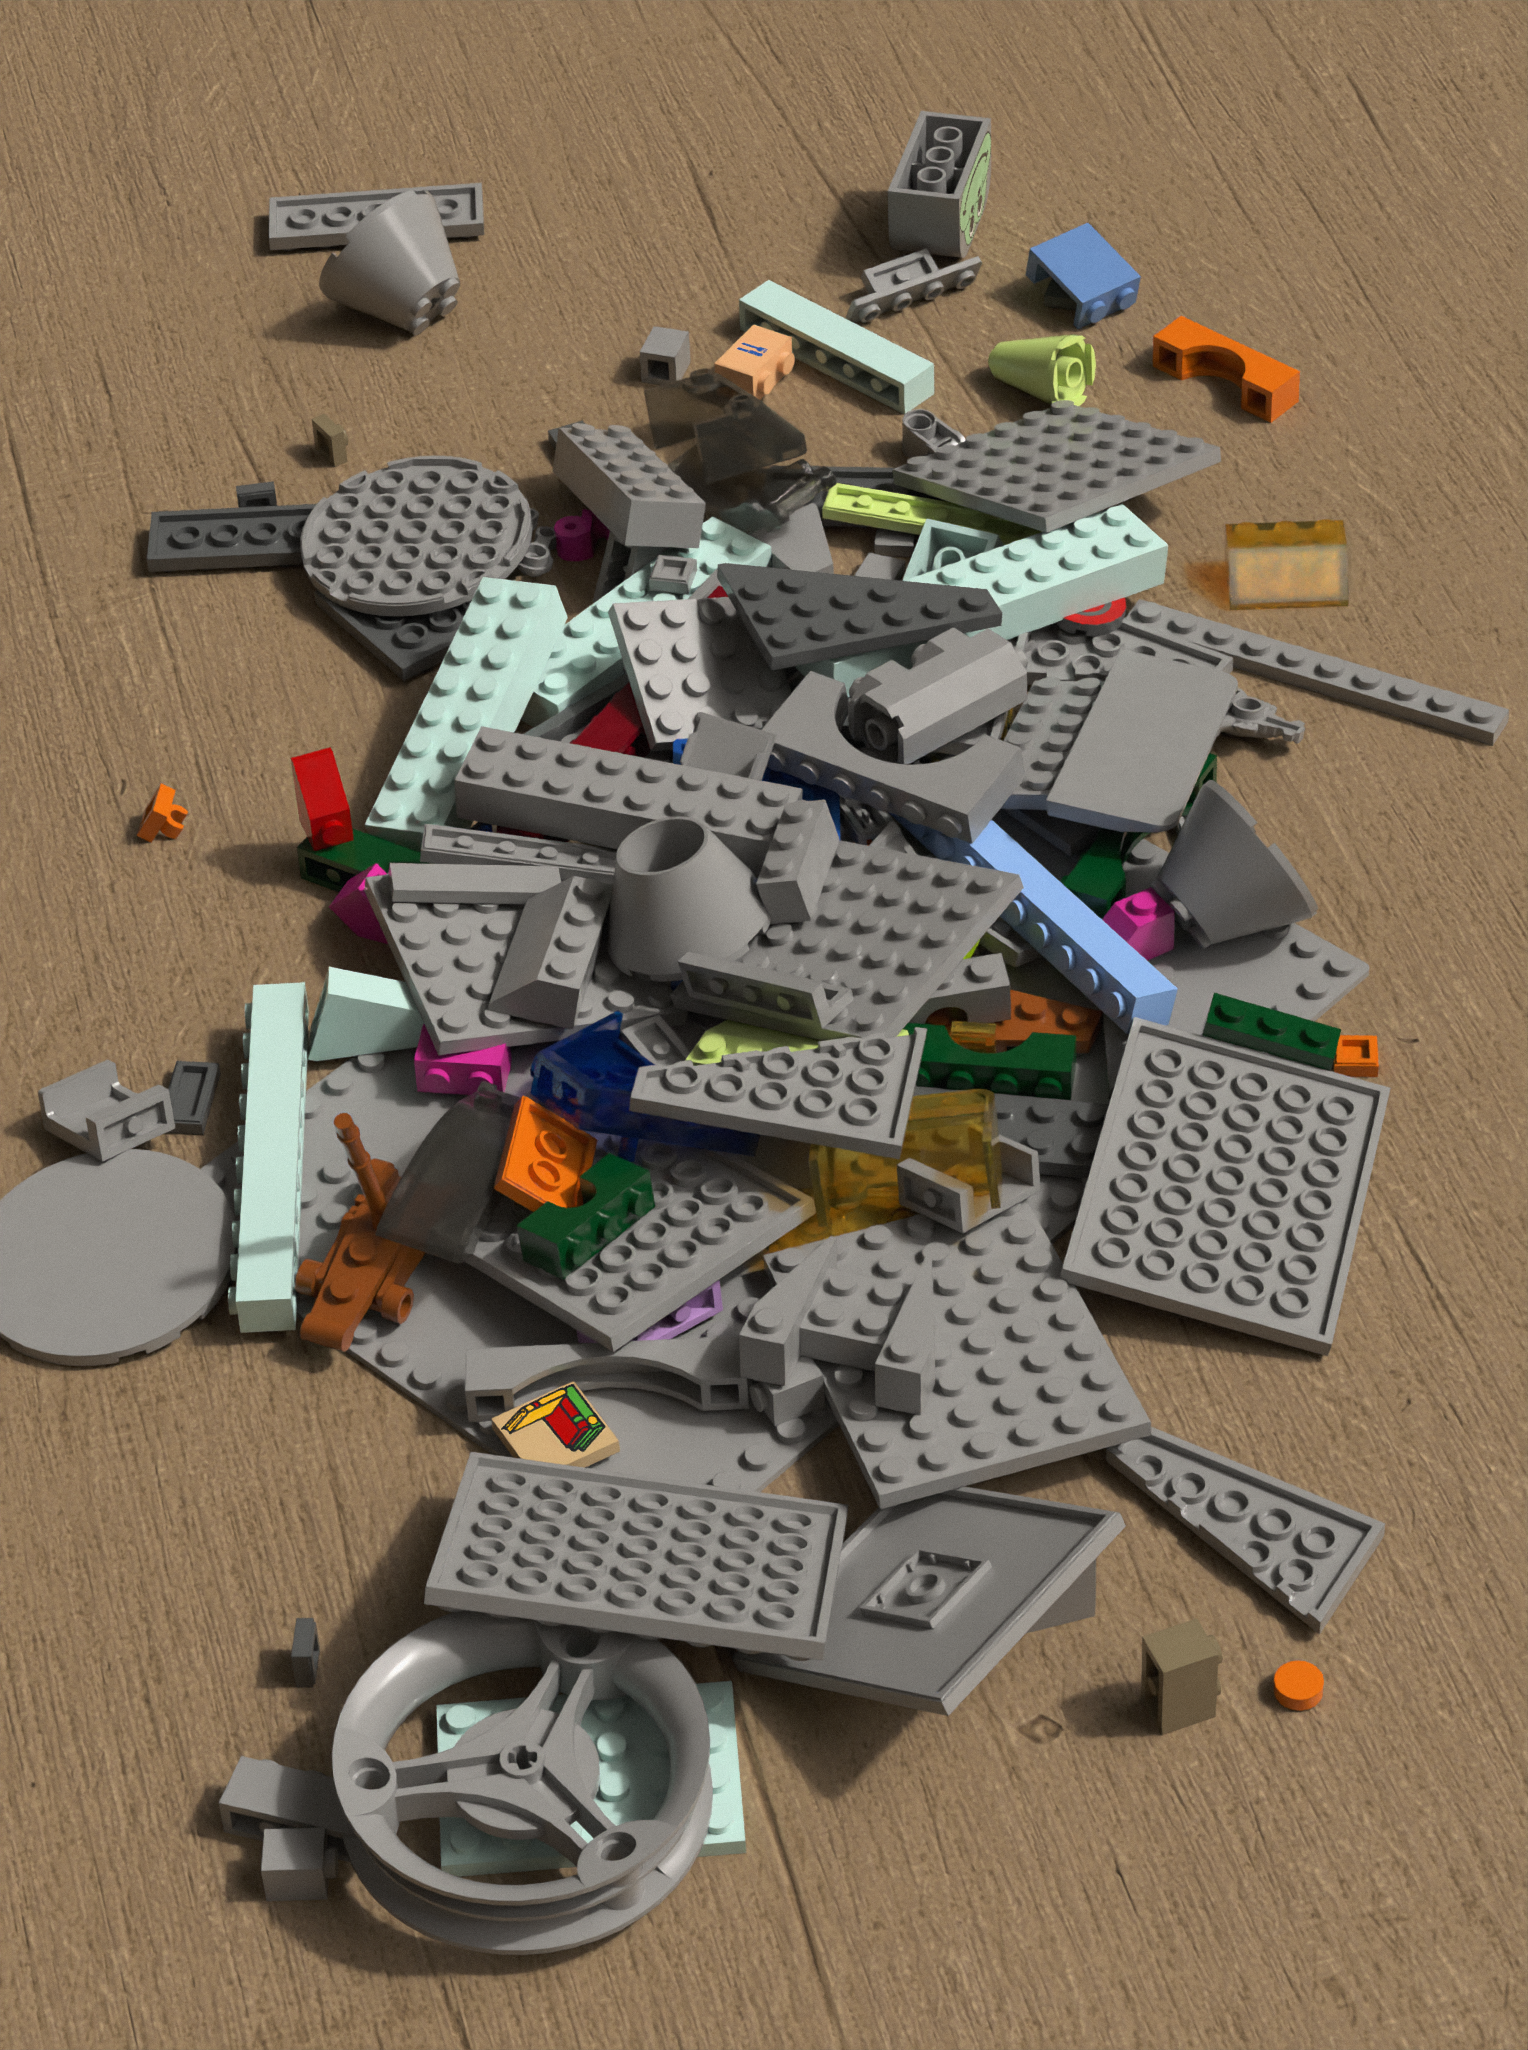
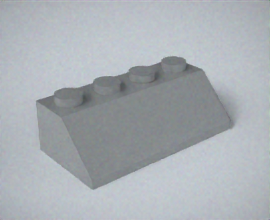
(554, 953)

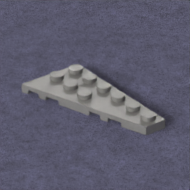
(1272, 1531)

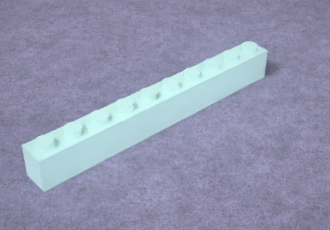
(271, 1160)

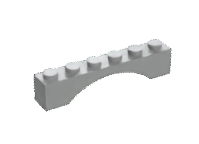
(689, 1369)

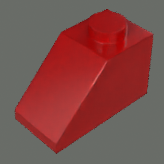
(321, 799)

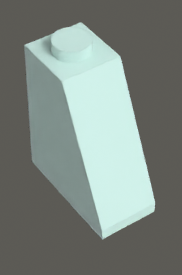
(362, 1016)

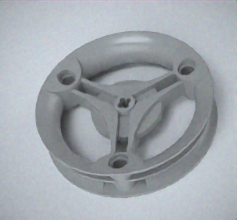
(521, 1780)

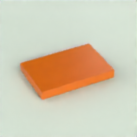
(543, 1158)

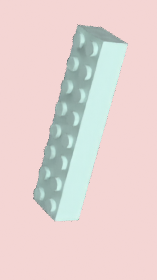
(587, 647)
(480, 683)

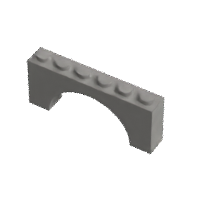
(946, 795)

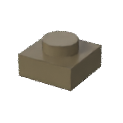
(330, 440)

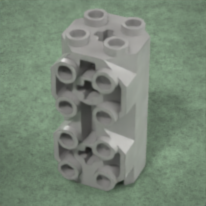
(948, 692)

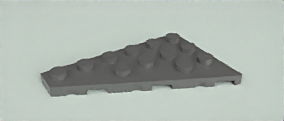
(826, 616)

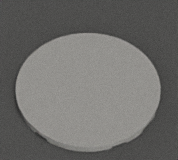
(415, 536)
(110, 1256)

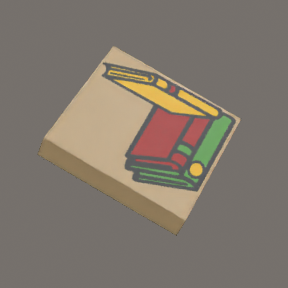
(557, 1429)

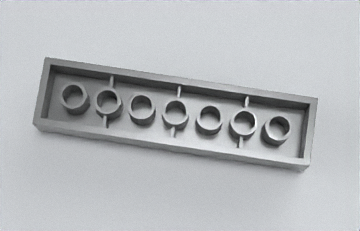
(608, 794)

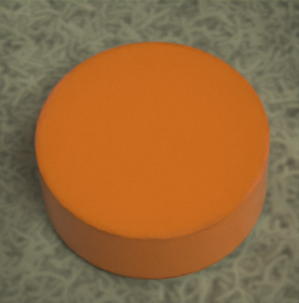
(1298, 1685)

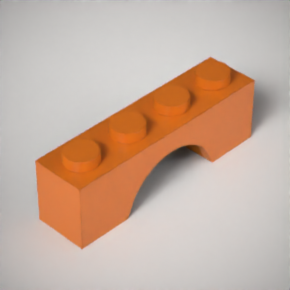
(1193, 350)

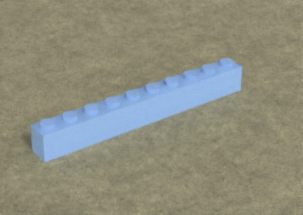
(1063, 928)

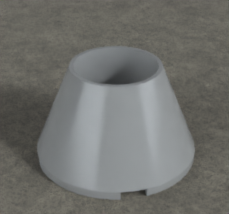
(679, 895)

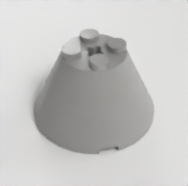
(396, 264)
(1226, 877)

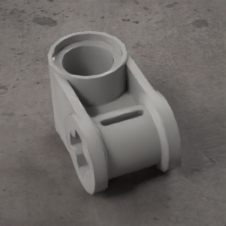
(925, 433)

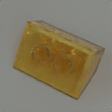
(1286, 565)

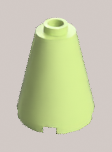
(1046, 366)

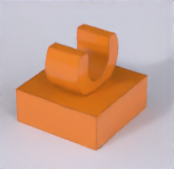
(162, 815)

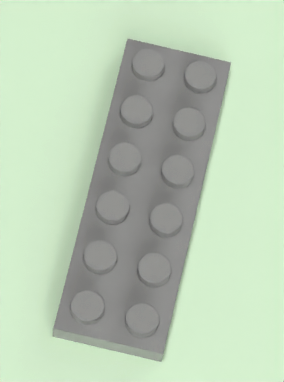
(329, 217)

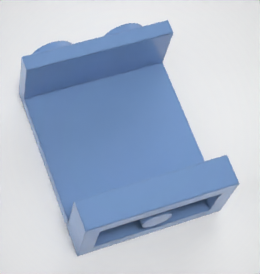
(1087, 272)

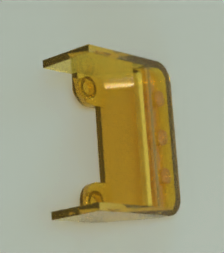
(943, 1131)

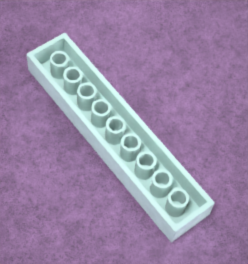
(1038, 581)

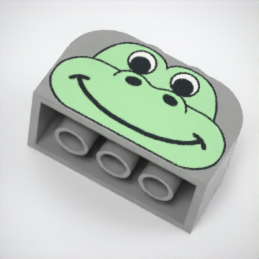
(941, 185)

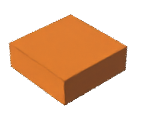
(1357, 1056)

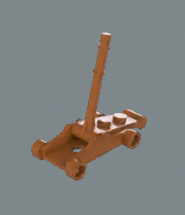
(360, 1267)

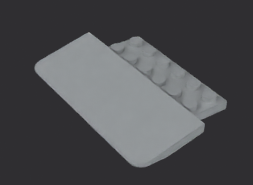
(1120, 746)

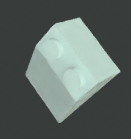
(947, 544)

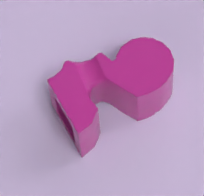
(578, 536)

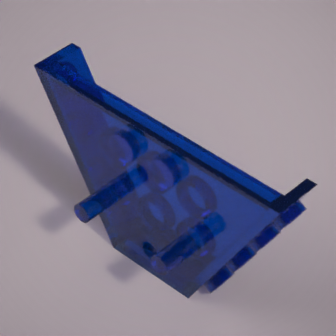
(591, 1085)

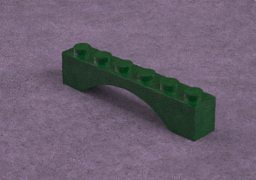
(1099, 871)

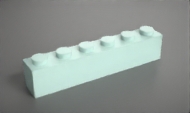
(840, 347)

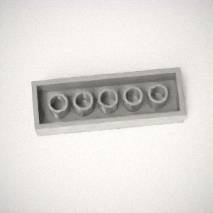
(628, 487)

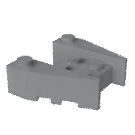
(849, 1323)

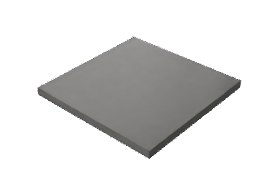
(943, 1594)

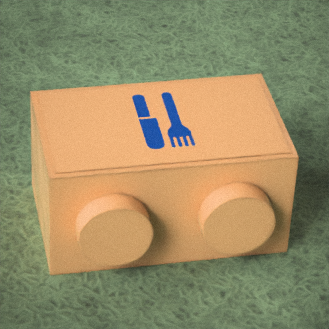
(757, 360)

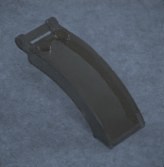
(755, 497)
(451, 1179)

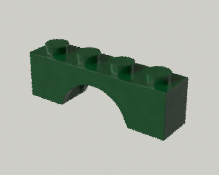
(1037, 1068)

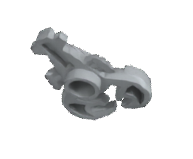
(1257, 719)

